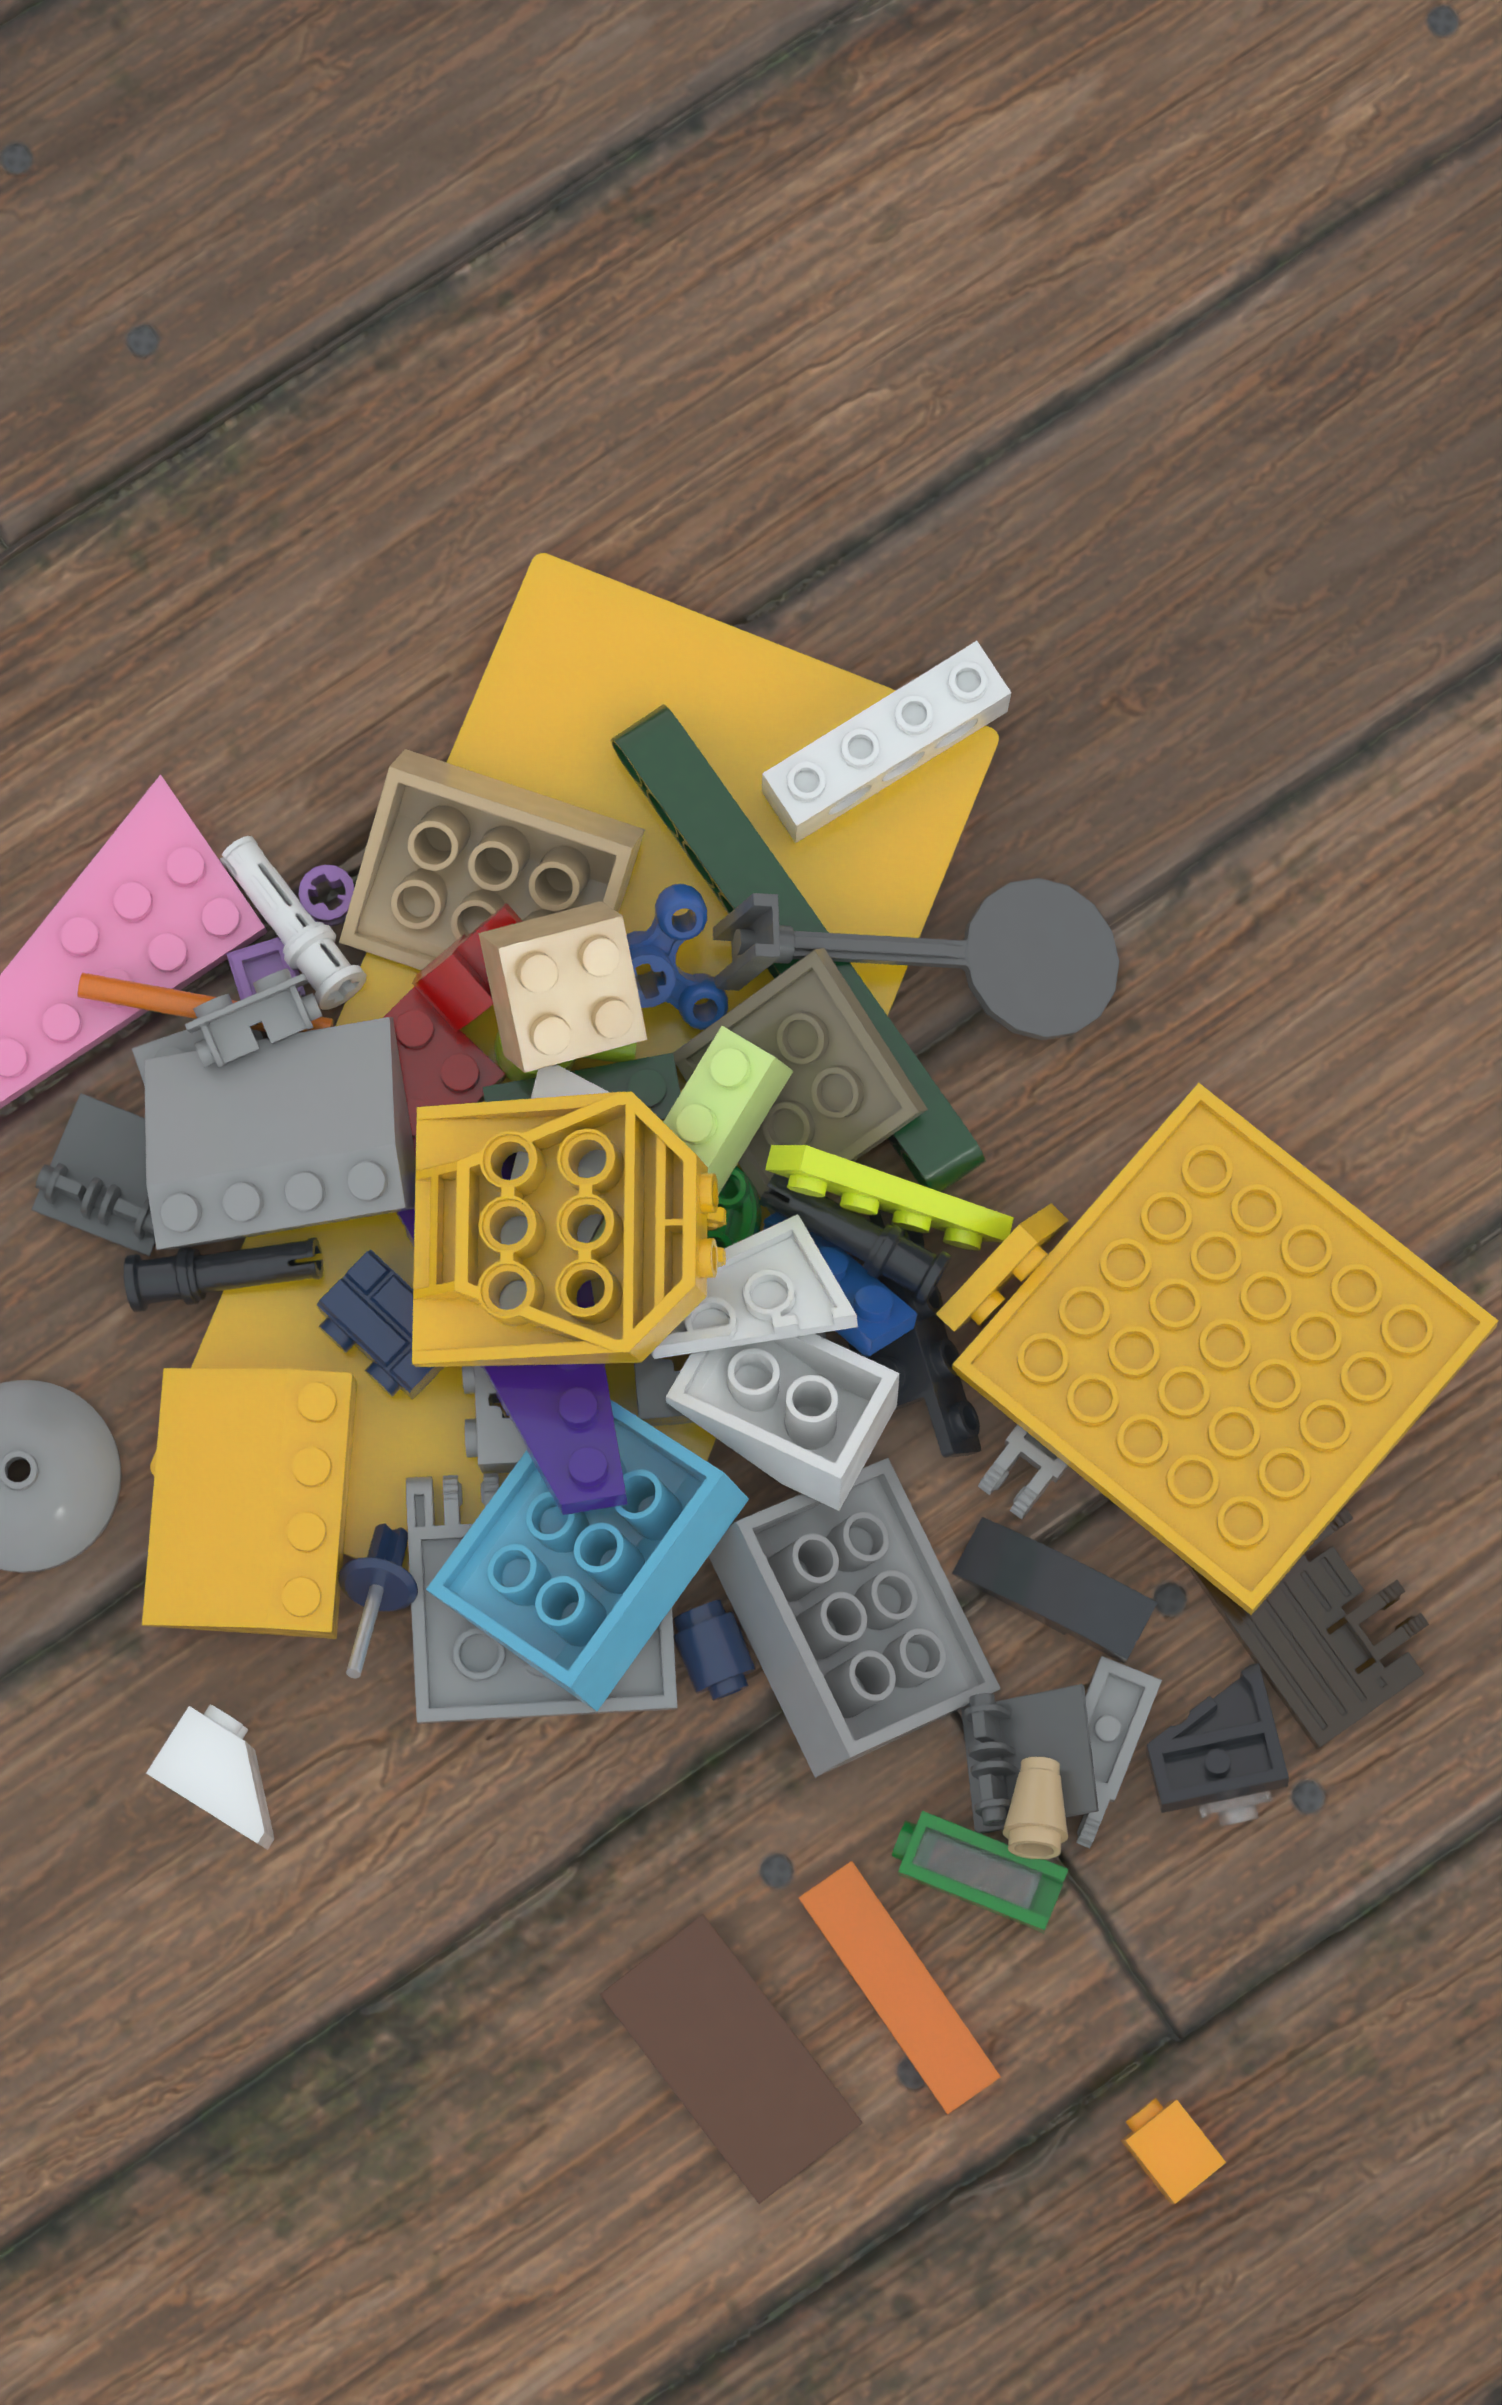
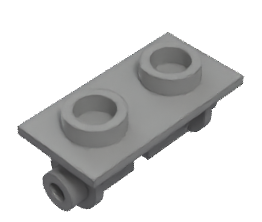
(229, 1024)

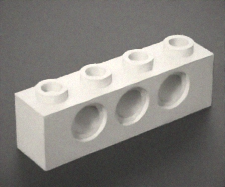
(886, 741)

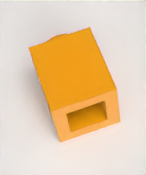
(1171, 2148)

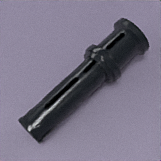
(882, 1250)
(193, 1275)

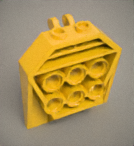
(649, 1255)

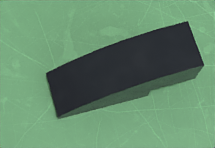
(1055, 1589)

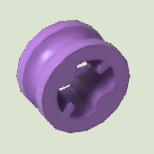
(335, 877)

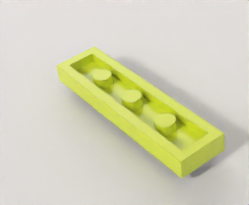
(868, 1189)

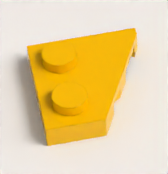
(1014, 1257)

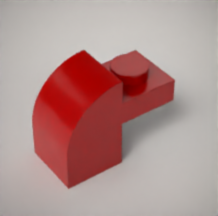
(458, 978)

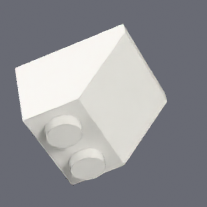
(216, 1771)

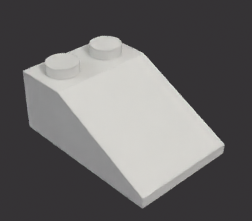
(791, 1409)

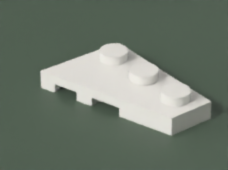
(765, 1292)

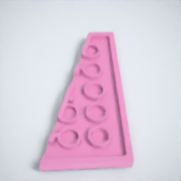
(140, 912)

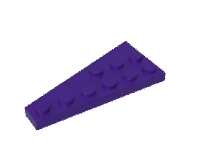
(561, 1417)

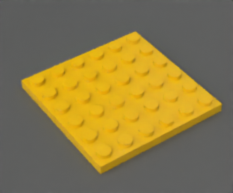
(1225, 1347)

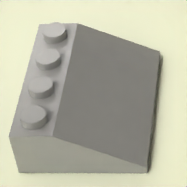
(278, 1136)
(851, 1618)

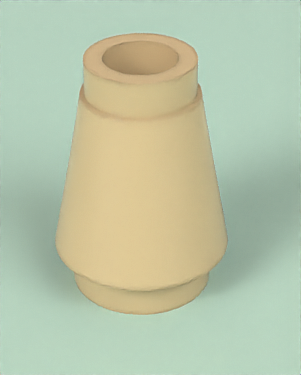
(1037, 1811)

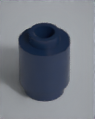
(713, 1650)

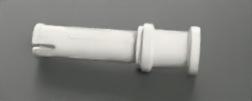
(307, 943)

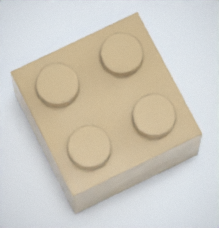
(563, 986)

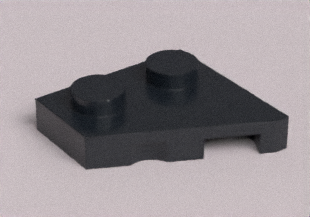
(1221, 1749)

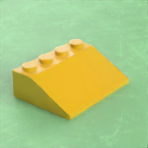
(250, 1500)

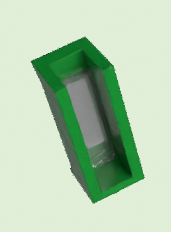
(979, 1870)

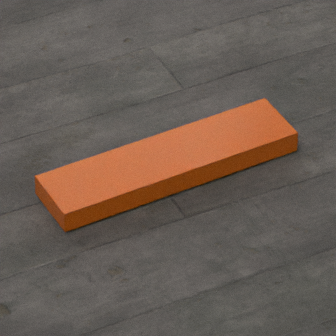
(899, 1987)

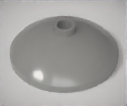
(70, 1481)

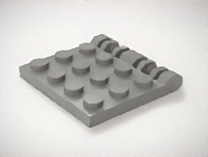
(474, 1677)

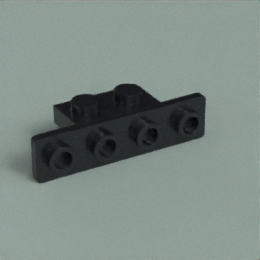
(925, 1367)

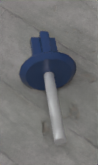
(377, 1585)

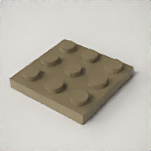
(844, 1078)

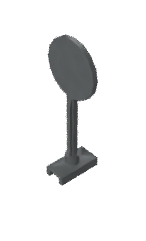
(1029, 954)

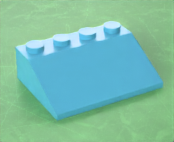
(594, 1584)

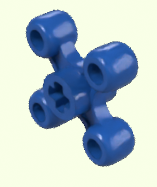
(659, 949)

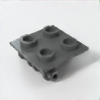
(100, 1176)
(1022, 1727)

